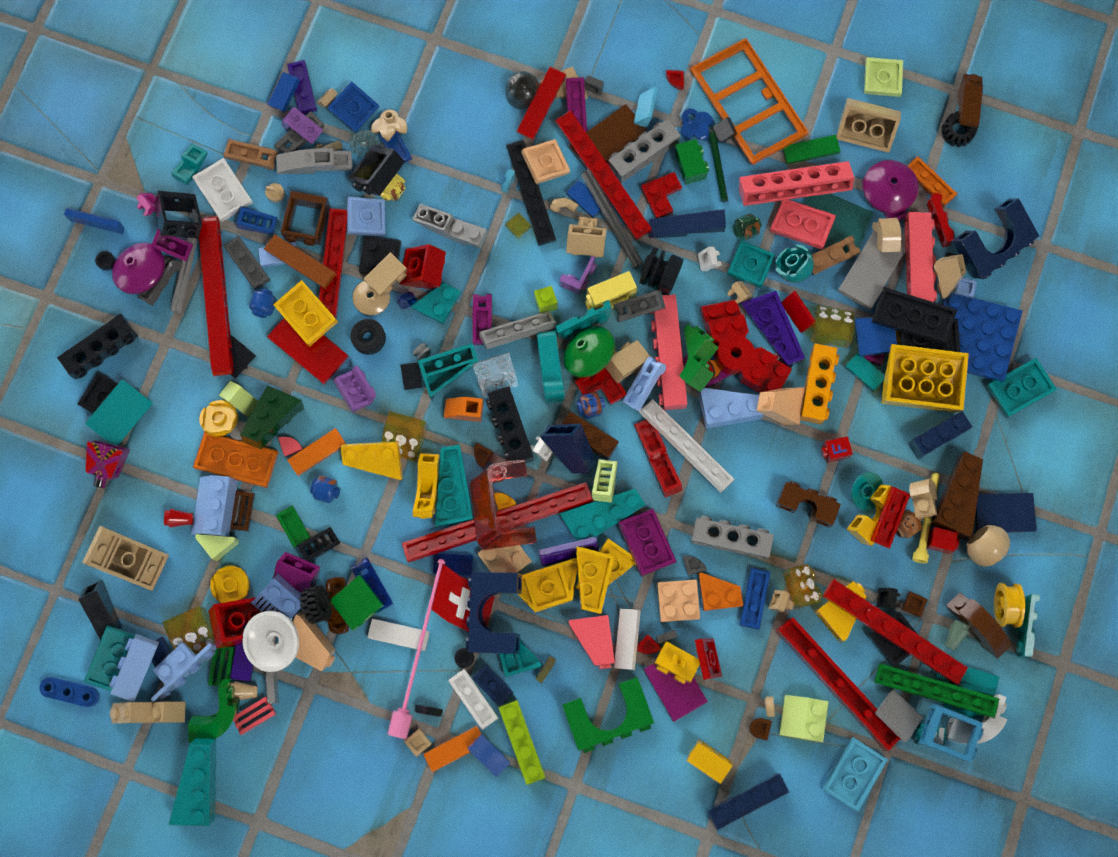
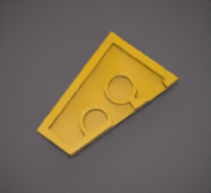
(622, 561)

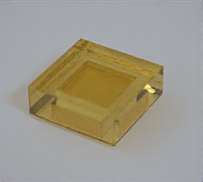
(518, 225)

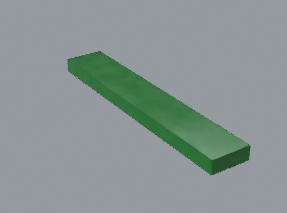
(937, 690)

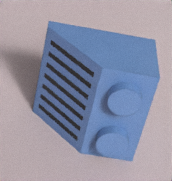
(278, 597)

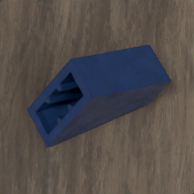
(570, 446)

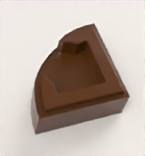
(482, 455)

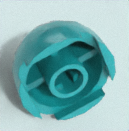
(795, 264)

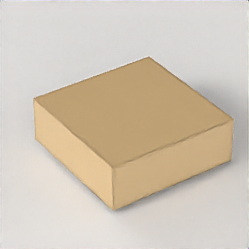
(418, 742)

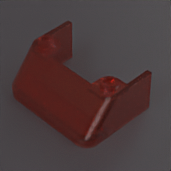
(491, 530)

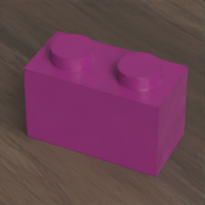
(297, 571)

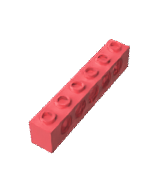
(796, 183)

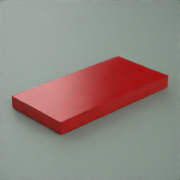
(319, 359)

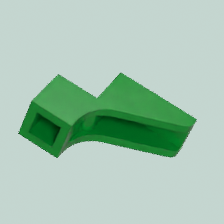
(700, 350)

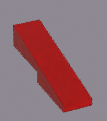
(658, 458)

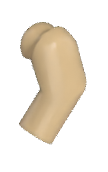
(563, 202)

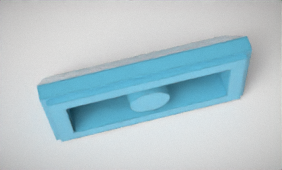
(645, 107)

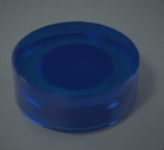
(406, 300)

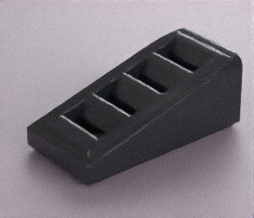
(307, 544)

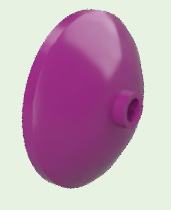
(883, 193)
(138, 268)

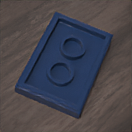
(1009, 511)

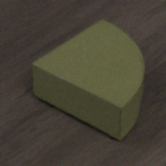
(546, 669)

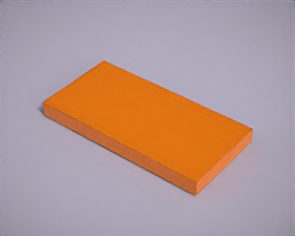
(235, 460)

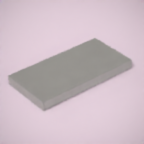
(869, 273)

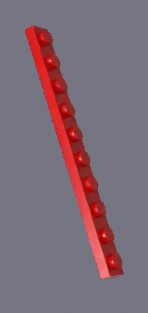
(520, 514)

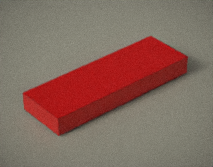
(890, 517)

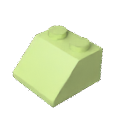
(803, 718)

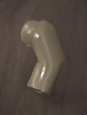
(335, 145)

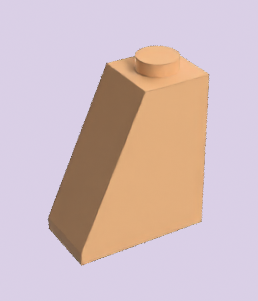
(782, 404)
(313, 644)

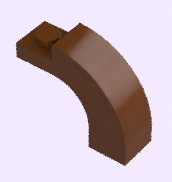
(982, 623)

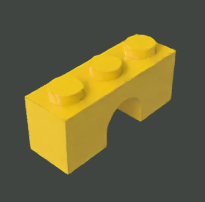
(862, 526)

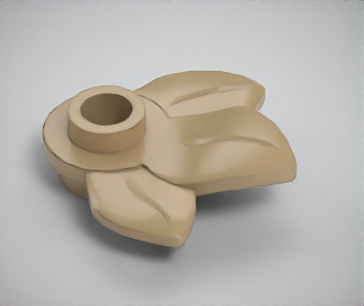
(388, 126)

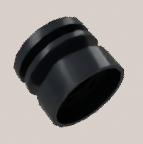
(661, 271)

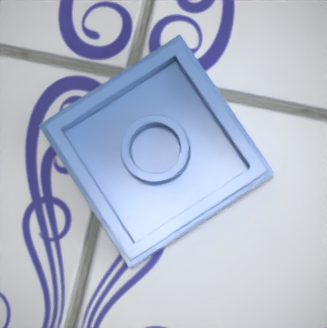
(365, 216)

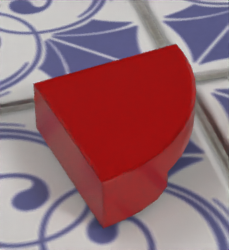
(675, 78)
(648, 646)

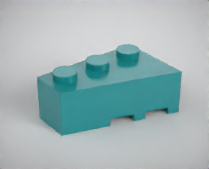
(446, 367)

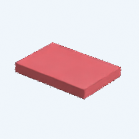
(802, 223)

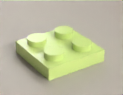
(883, 77)

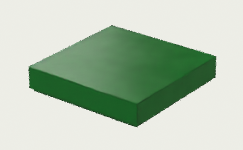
(356, 603)

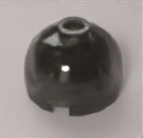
(521, 89)

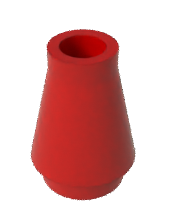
(177, 518)

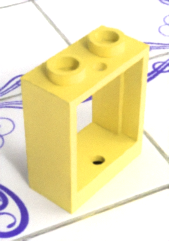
(614, 289)

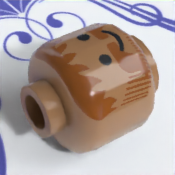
(908, 525)

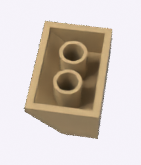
(868, 125)

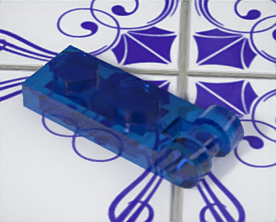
(373, 581)

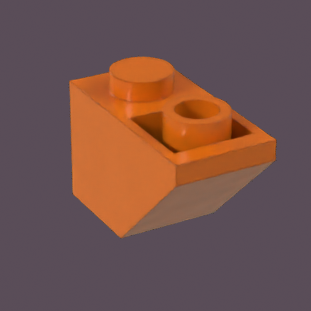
(464, 409)

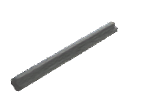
(612, 218)

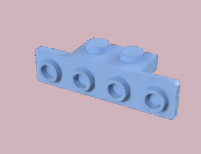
(178, 667)

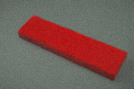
(541, 103)

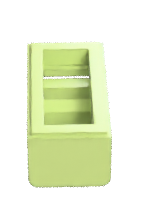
(604, 493)

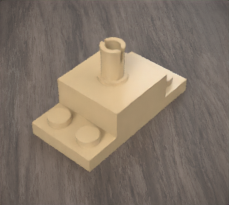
(125, 558)

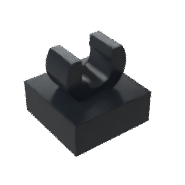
(887, 598)

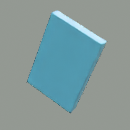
(855, 774)

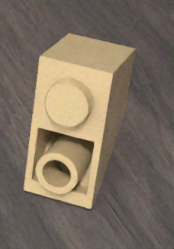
(949, 272)

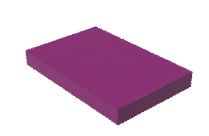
(647, 542)
(676, 697)

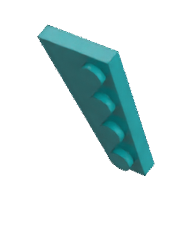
(453, 494)

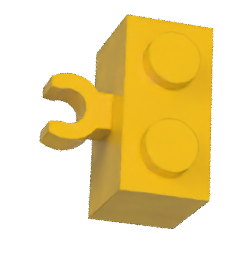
(677, 662)

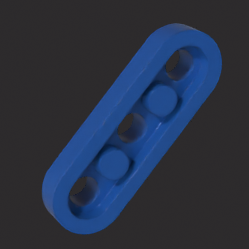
(77, 694)

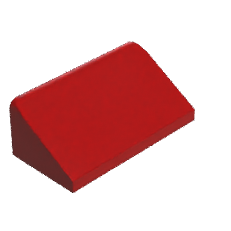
(798, 312)

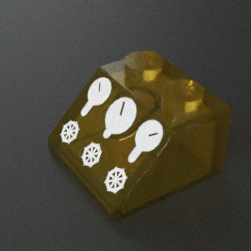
(833, 326)
(409, 433)
(802, 586)
(190, 628)

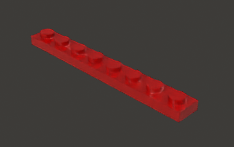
(604, 175)
(895, 632)

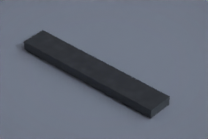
(531, 195)

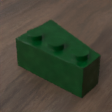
(269, 416)

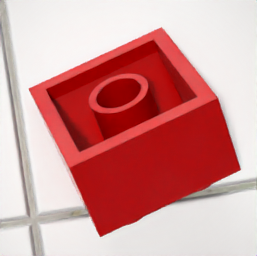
(423, 266)

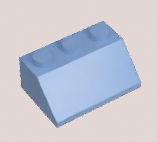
(214, 506)

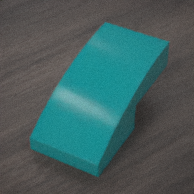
(189, 166)

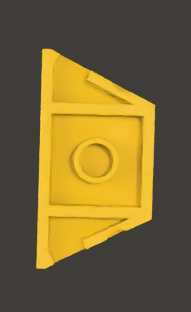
(549, 585)

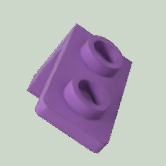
(302, 125)
(571, 282)

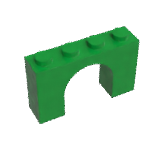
(637, 717)

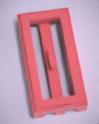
(239, 724)

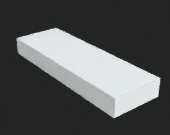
(397, 634)
(627, 639)
(473, 699)

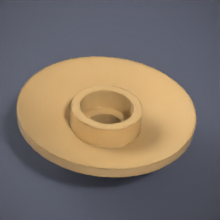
(366, 305)

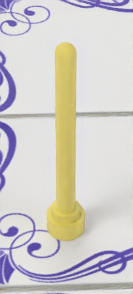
(920, 554)

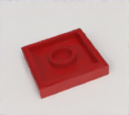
(708, 658)

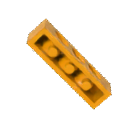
(828, 356)

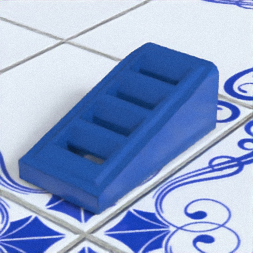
(258, 215)

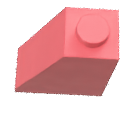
(595, 639)

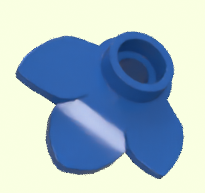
(698, 126)

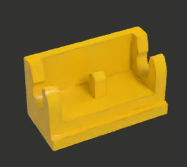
(709, 761)

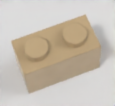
(586, 240)
(386, 275)
(627, 360)

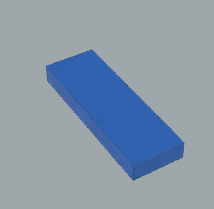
(94, 221)
(755, 598)

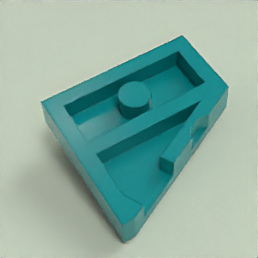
(438, 303)
(521, 662)

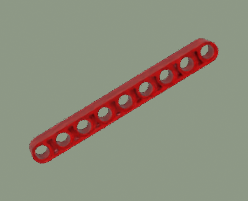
(215, 297)

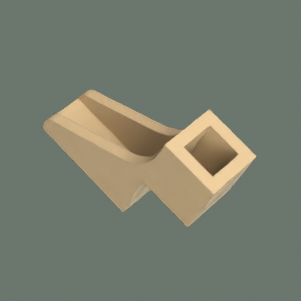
(147, 712)

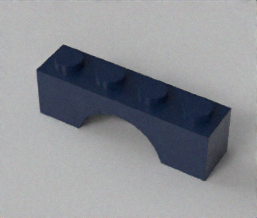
(747, 801)

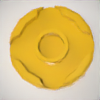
(218, 418)
(230, 584)

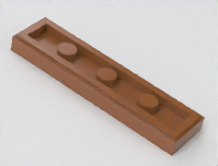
(300, 261)

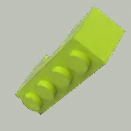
(522, 742)

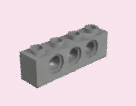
(625, 170)
(760, 550)

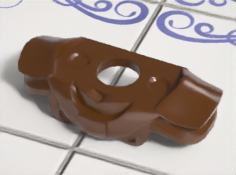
(336, 622)

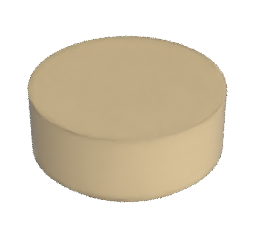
(769, 704)

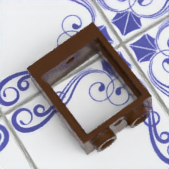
(310, 201)

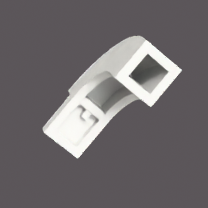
(960, 732)

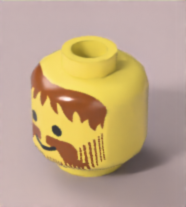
(394, 189)

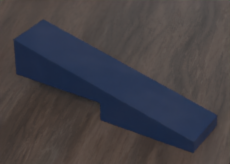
(688, 224)

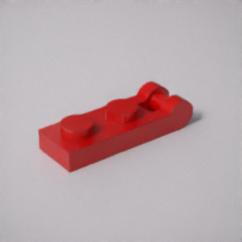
(940, 218)

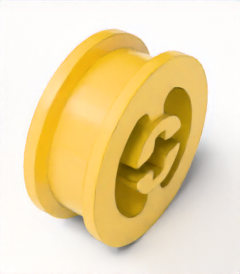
(1009, 604)

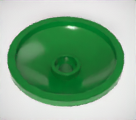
(589, 351)

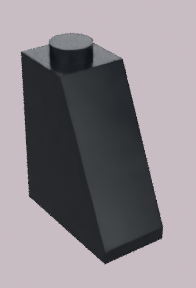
(99, 607)

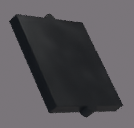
(241, 357)

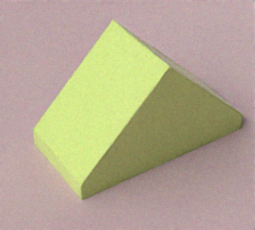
(239, 398)
(217, 545)

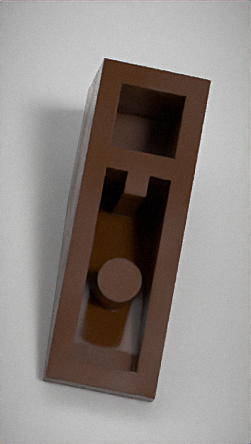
(970, 100)

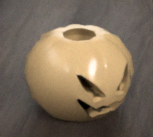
(988, 545)

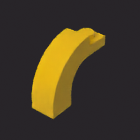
(427, 486)

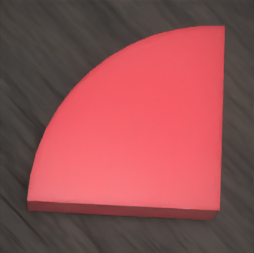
(289, 446)

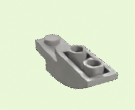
(313, 160)
(450, 227)

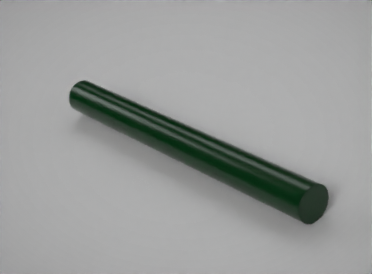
(718, 167)

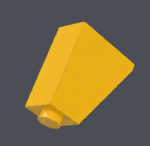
(836, 619)

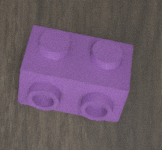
(355, 389)

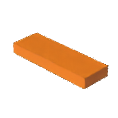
(931, 181)
(316, 452)
(451, 749)

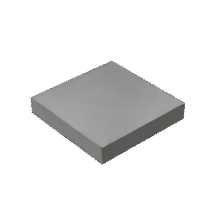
(899, 715)

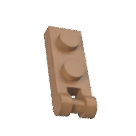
(250, 154)
(834, 255)

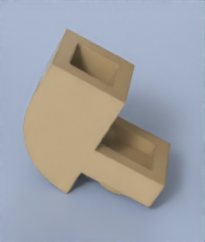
(888, 234)
(924, 498)

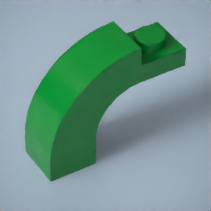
(219, 722)

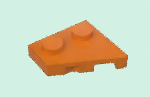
(719, 593)

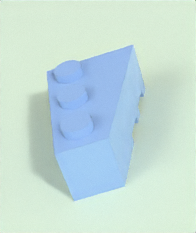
(727, 407)

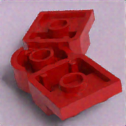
(756, 366)

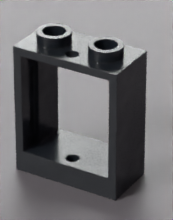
(376, 170)
(186, 203)

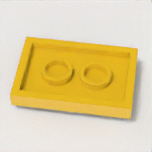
(305, 313)

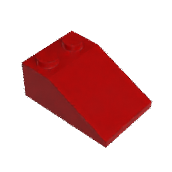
(228, 620)

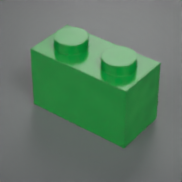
(691, 162)

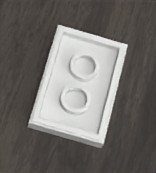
(222, 189)

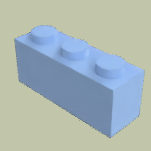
(133, 667)

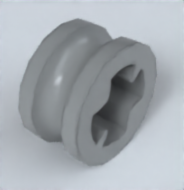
(422, 351)

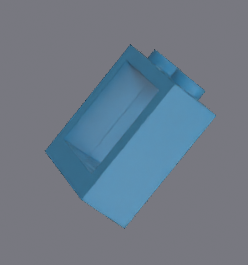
(931, 728)

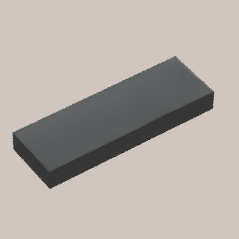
(247, 263)

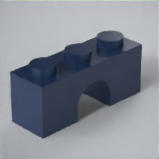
(940, 435)

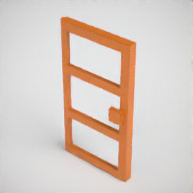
(770, 91)

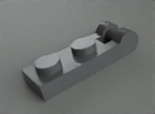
(294, 138)
(152, 295)
(640, 305)

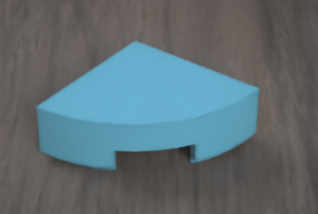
(510, 177)

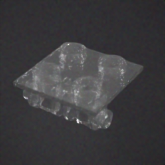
(495, 373)

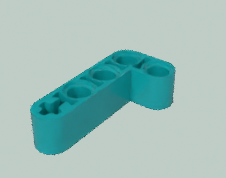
(550, 367)

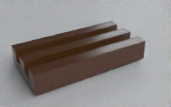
(239, 527)

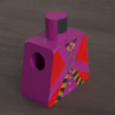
(104, 461)

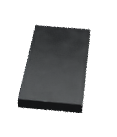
(914, 316)

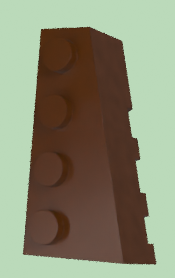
(959, 499)

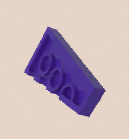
(775, 326)

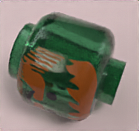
(746, 227)

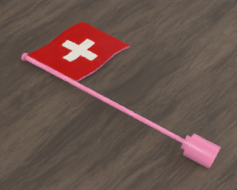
(449, 602)

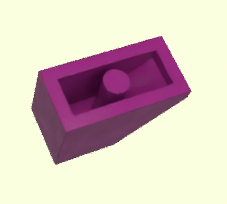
(172, 245)

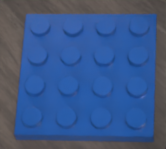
(985, 333)

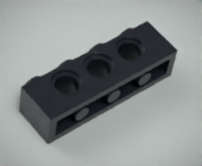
(87, 347)
(504, 397)

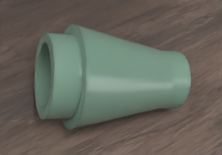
(956, 634)

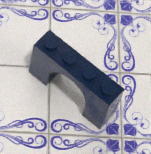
(1018, 234)
(483, 587)

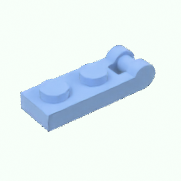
(644, 383)

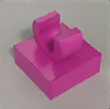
(146, 201)

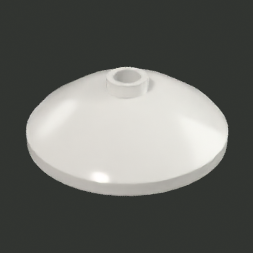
(261, 643)

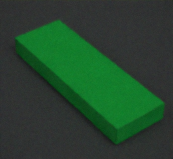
(811, 149)

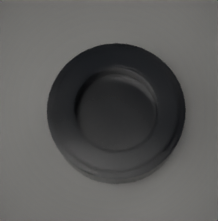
(105, 260)
(464, 658)

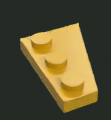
(377, 458)
(593, 578)

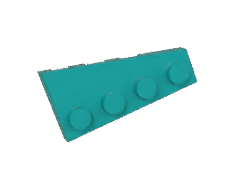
(599, 516)

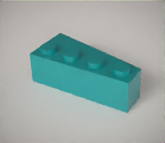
(197, 787)

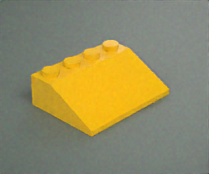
(925, 378)

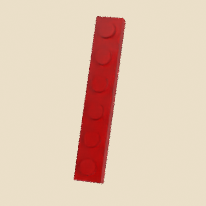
(334, 258)

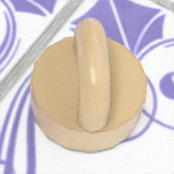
(275, 192)

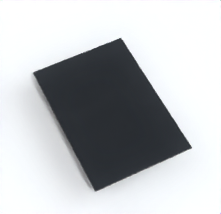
(411, 376)

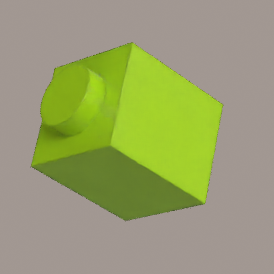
(545, 299)

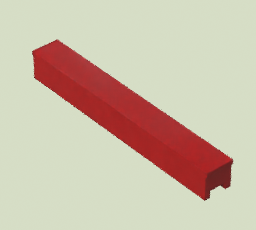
(837, 682)

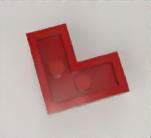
(657, 192)
(602, 381)

